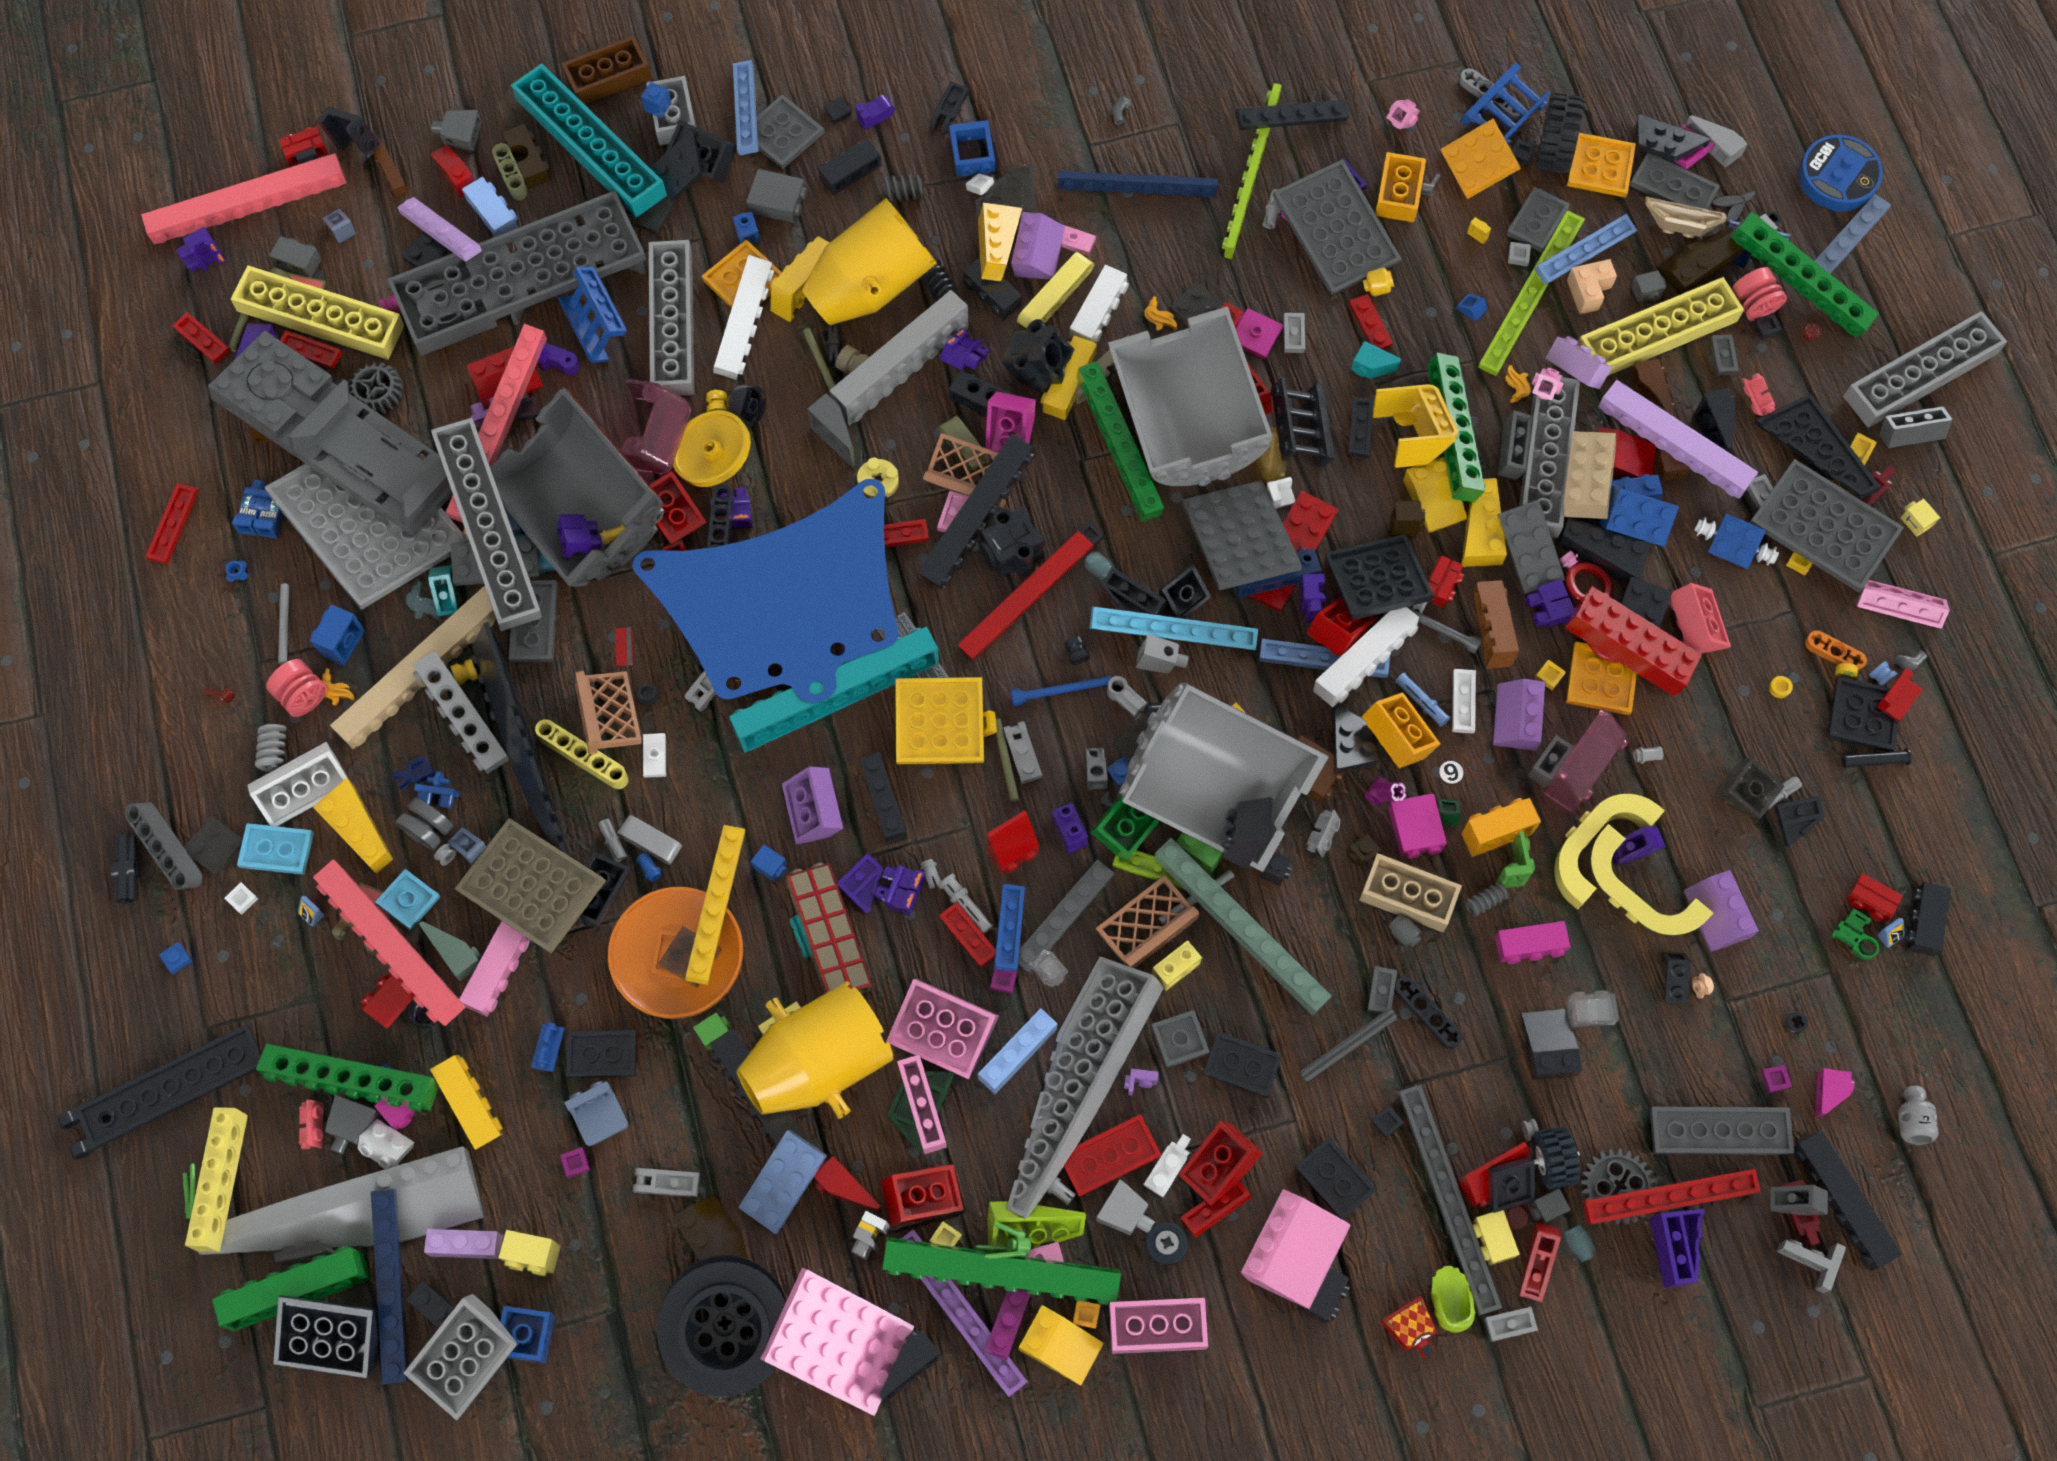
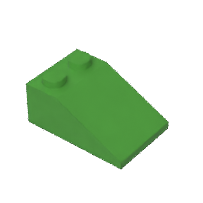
(1202, 853)

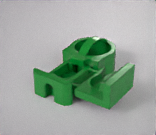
(1851, 934)

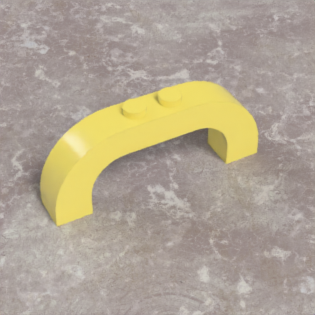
(1622, 806)
(1637, 910)

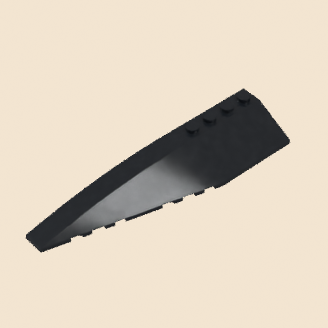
(515, 732)

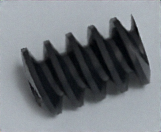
(938, 281)

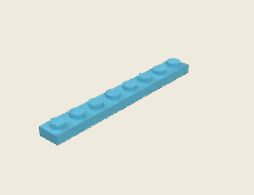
(1173, 628)

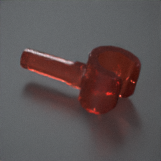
(226, 695)

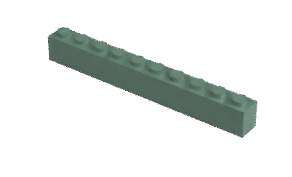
(1242, 927)

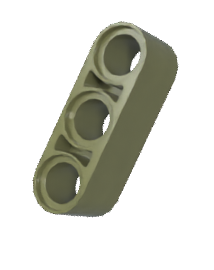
(509, 171)
(957, 429)

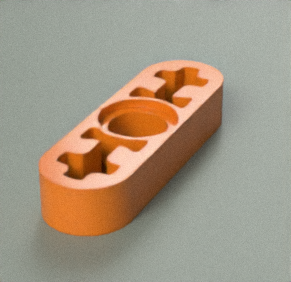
(1845, 649)

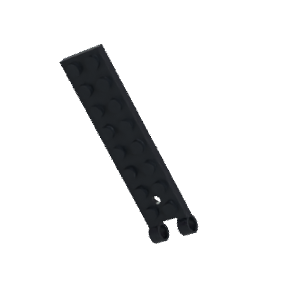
(163, 1090)

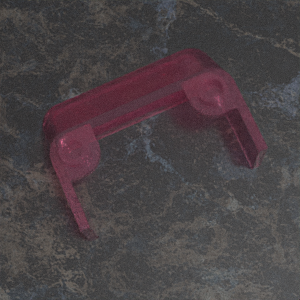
(663, 432)
(1587, 761)

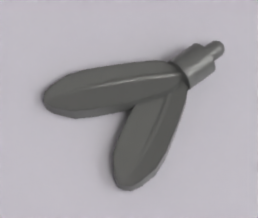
(1737, 203)

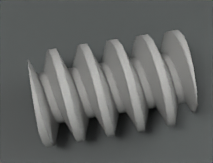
(268, 747)

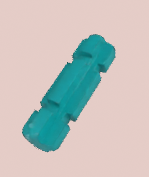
(800, 937)

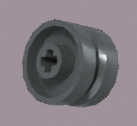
(423, 824)

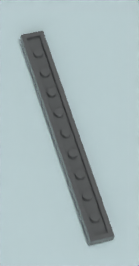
(1449, 1200)

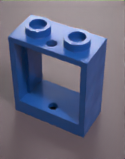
(970, 132)

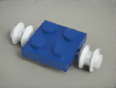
(1736, 541)

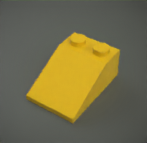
(1432, 487)
(1060, 1345)

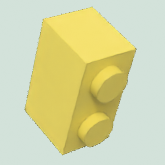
(1495, 1237)

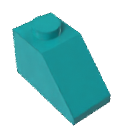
(1374, 362)
(443, 590)

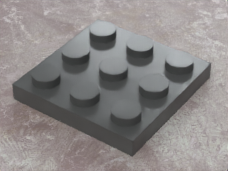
(785, 131)

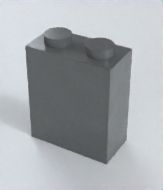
(776, 196)

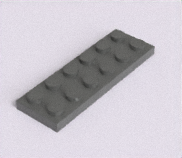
(1722, 1130)

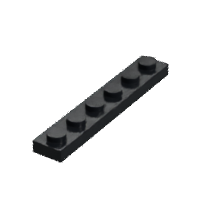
(1291, 114)

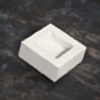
(979, 184)
(241, 898)

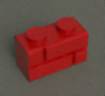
(302, 141)
(1443, 579)
(1873, 898)

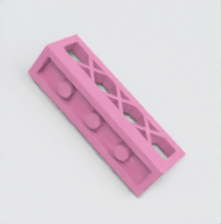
(1903, 604)

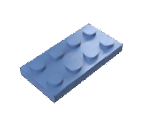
(782, 1181)

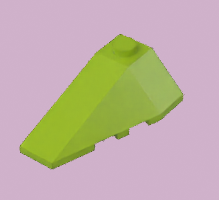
(1041, 1226)

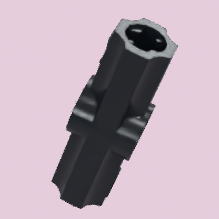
(125, 868)

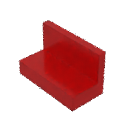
(1900, 696)

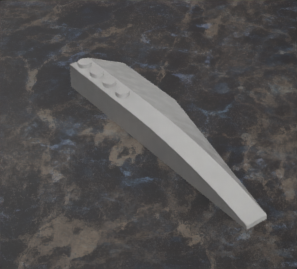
(1082, 1070)
(430, 1195)

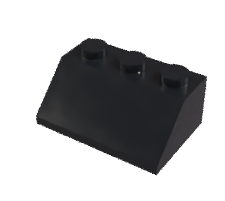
(1247, 830)
(615, 876)

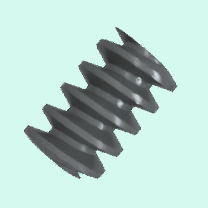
(902, 187)

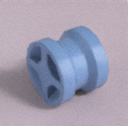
(1883, 674)

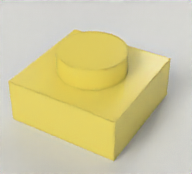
(946, 1235)

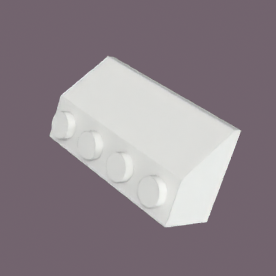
(297, 785)

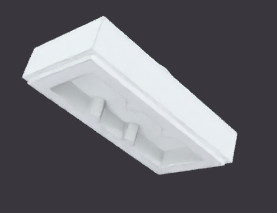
(654, 755)

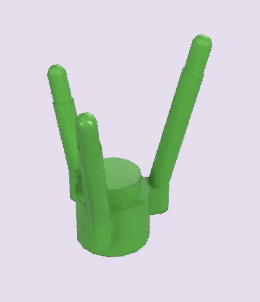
(189, 1196)
(1017, 1246)

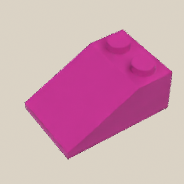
(1007, 416)

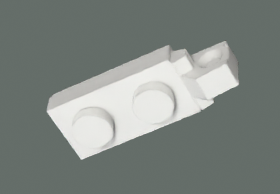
(1168, 1167)

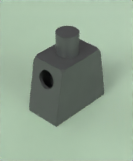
(459, 129)
(348, 1122)

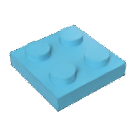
(407, 899)

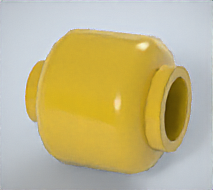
(1378, 282)

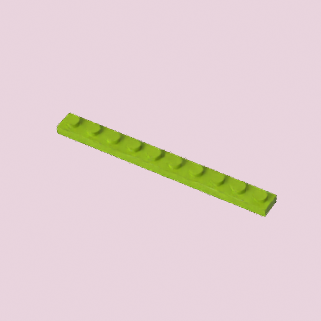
(1248, 179)
(1528, 297)

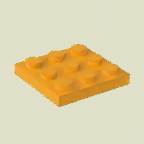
(1480, 158)
(1602, 165)
(727, 273)
(1599, 683)

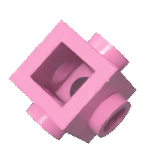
(1397, 114)
(1544, 390)

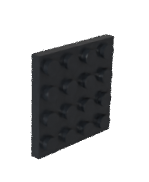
(1379, 577)

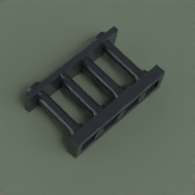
(1317, 417)

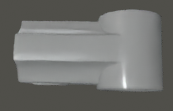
(1127, 697)

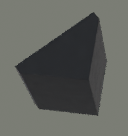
(1184, 592)

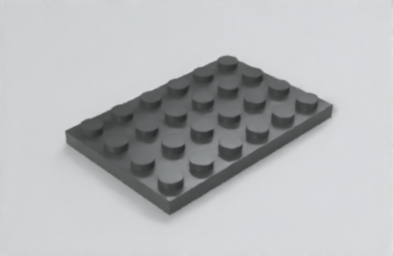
(1336, 226)
(1827, 525)
(1241, 535)

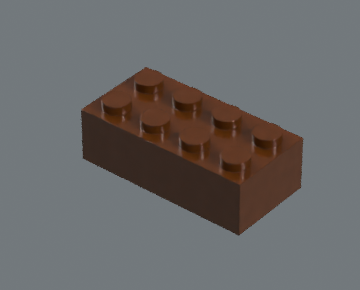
(607, 70)

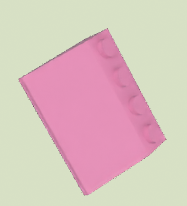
(942, 1028)
(1295, 1249)

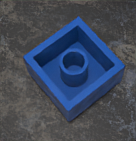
(337, 635)
(530, 1330)

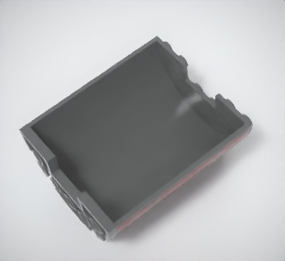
(576, 471)

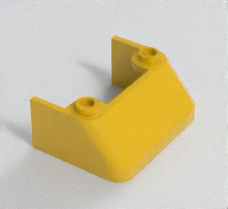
(1428, 413)

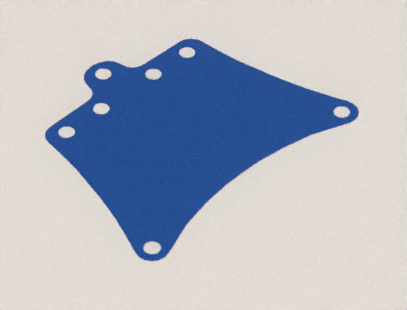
(783, 598)

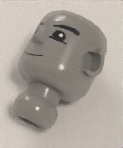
(1917, 1117)

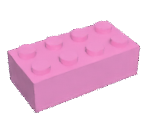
(1158, 1325)

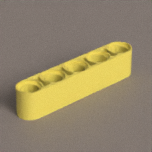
(1057, 290)
(576, 746)

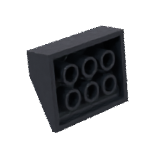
(325, 1337)

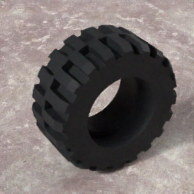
(1560, 132)

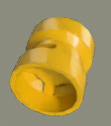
(716, 400)
(464, 672)

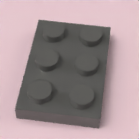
(1538, 219)

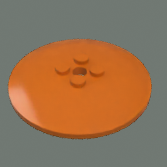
(642, 940)

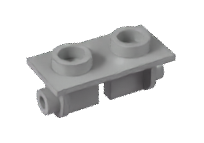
(1328, 824)

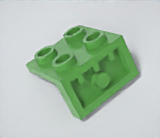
(1520, 871)

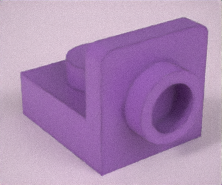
(1143, 1077)

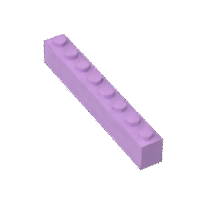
(1677, 439)

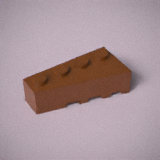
(1495, 624)

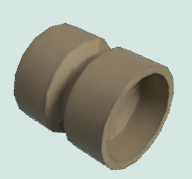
(849, 359)

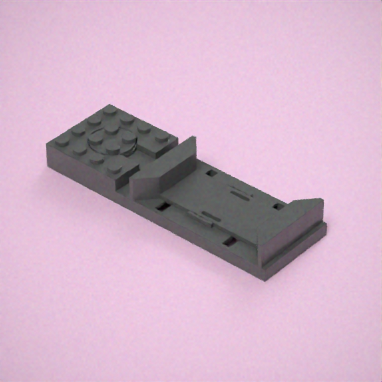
(462, 298)
(310, 414)

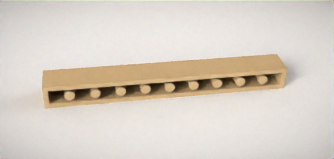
(400, 683)

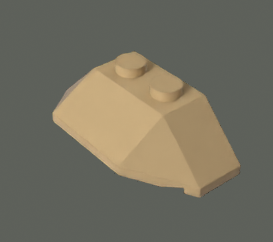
(1683, 218)

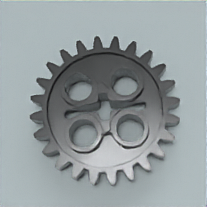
(1600, 1174)

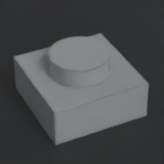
(1519, 254)

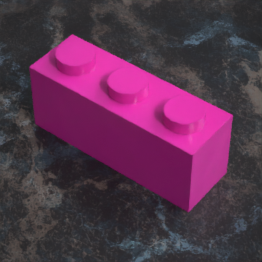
(1532, 942)

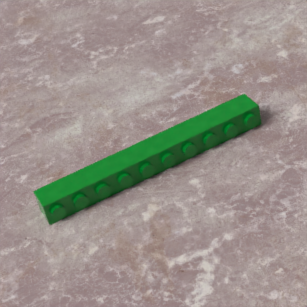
(1013, 1273)

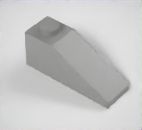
(1727, 143)

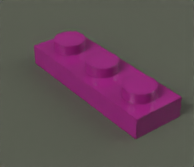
(1007, 1323)

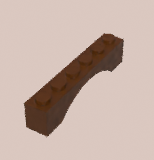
(1650, 382)

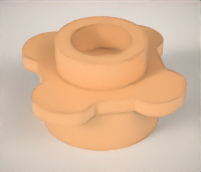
(1702, 985)

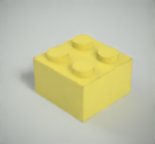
(529, 1252)

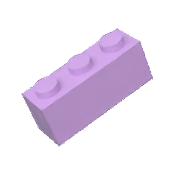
(1579, 361)
(463, 1243)

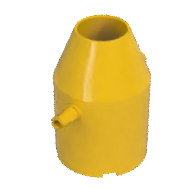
(866, 266)
(814, 1053)

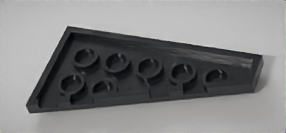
(1814, 437)

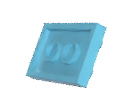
(275, 849)

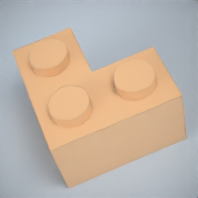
(1588, 283)

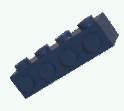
(1309, 565)

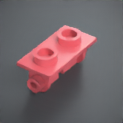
(1761, 403)
(312, 1115)

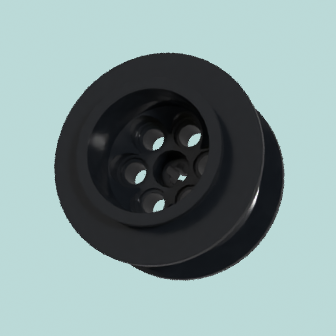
(678, 1330)

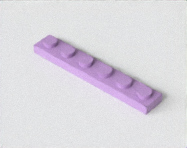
(439, 229)

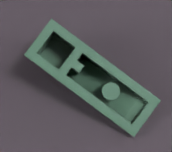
(455, 952)

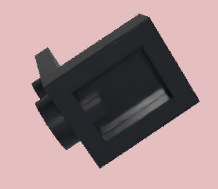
(1677, 977)

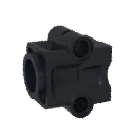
(1037, 355)
(1011, 543)

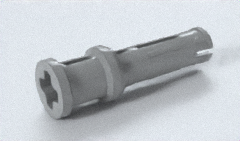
(960, 896)

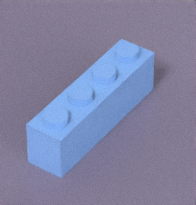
(1017, 1051)

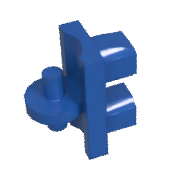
(446, 796)

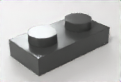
(1724, 355)
(1381, 990)

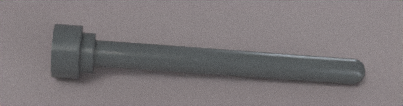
(1470, 642)

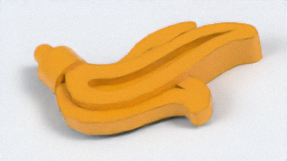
(1159, 318)
(1519, 383)
(337, 690)

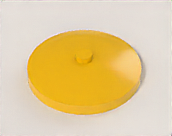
(712, 448)

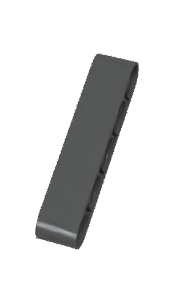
(163, 845)

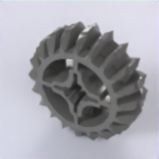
(372, 383)

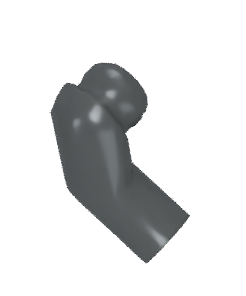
(1121, 103)
(1910, 662)

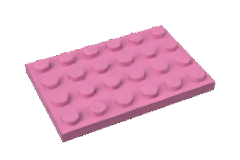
(836, 1341)

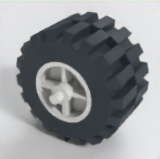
(1556, 1157)

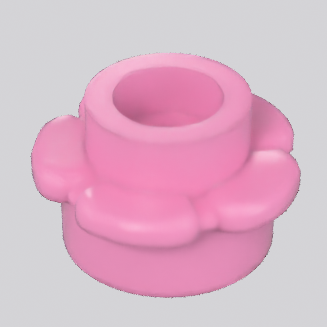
(1568, 560)

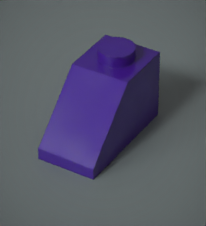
(1639, 845)

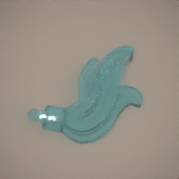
(419, 604)

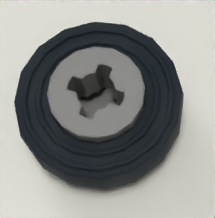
(1163, 1251)

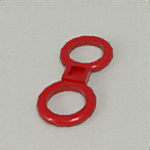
(1576, 594)

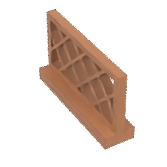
(952, 482)
(589, 715)
(1160, 937)

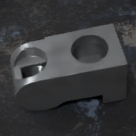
(1096, 769)

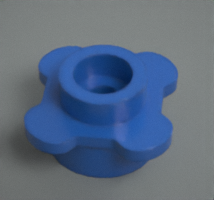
(232, 567)

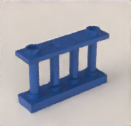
(1498, 89)
(604, 311)

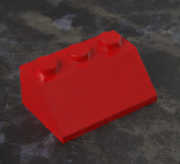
(488, 374)
(386, 1000)
(1476, 1183)

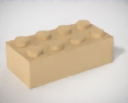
(1590, 475)
(1410, 892)

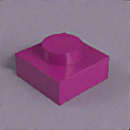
(1003, 981)
(1776, 1078)
(575, 1162)

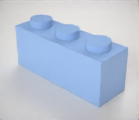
(490, 207)

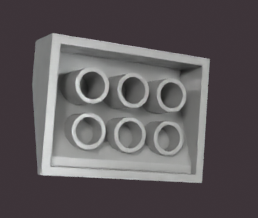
(461, 1356)

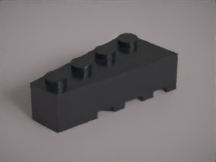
(1612, 551)

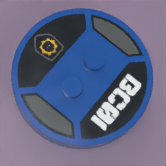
(1840, 172)

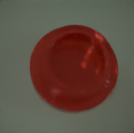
(1811, 332)
(1516, 1217)

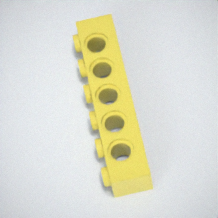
(216, 1180)

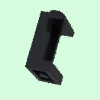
(347, 127)

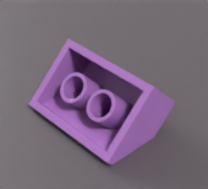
(1037, 246)
(1519, 714)
(812, 805)
(1730, 917)

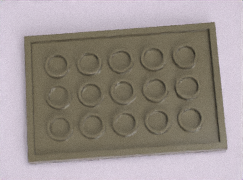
(530, 885)

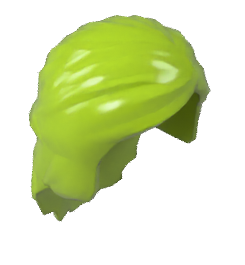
(1452, 1300)

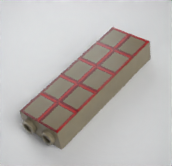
(827, 928)

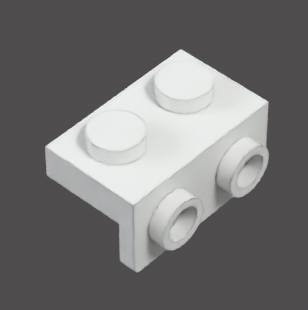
(384, 1144)

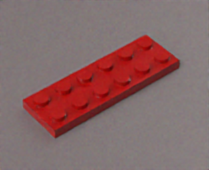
(1306, 528)

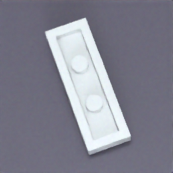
(1463, 701)

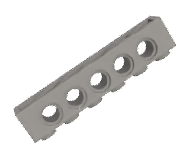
(431, 665)

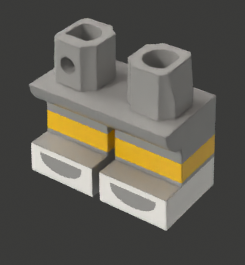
(867, 1233)

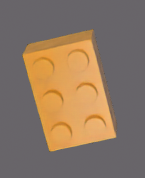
(1400, 187)
(1400, 730)
(1500, 826)

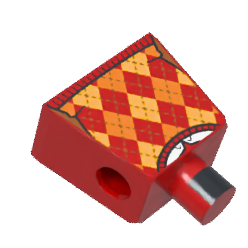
(1412, 1327)

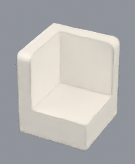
(1281, 492)

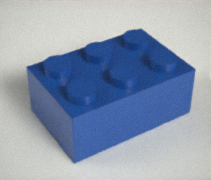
(1639, 516)

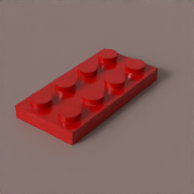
(1111, 1155)

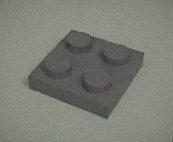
(1180, 1039)

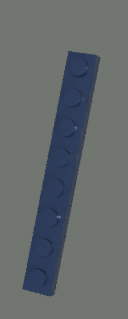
(1137, 183)
(389, 1286)

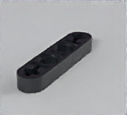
(1430, 1010)

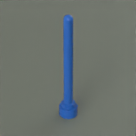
(1019, 696)

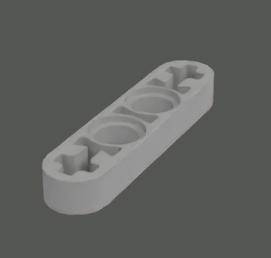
(1482, 81)

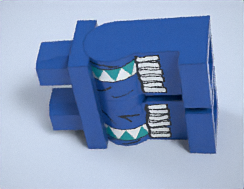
(258, 513)

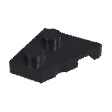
(1798, 817)

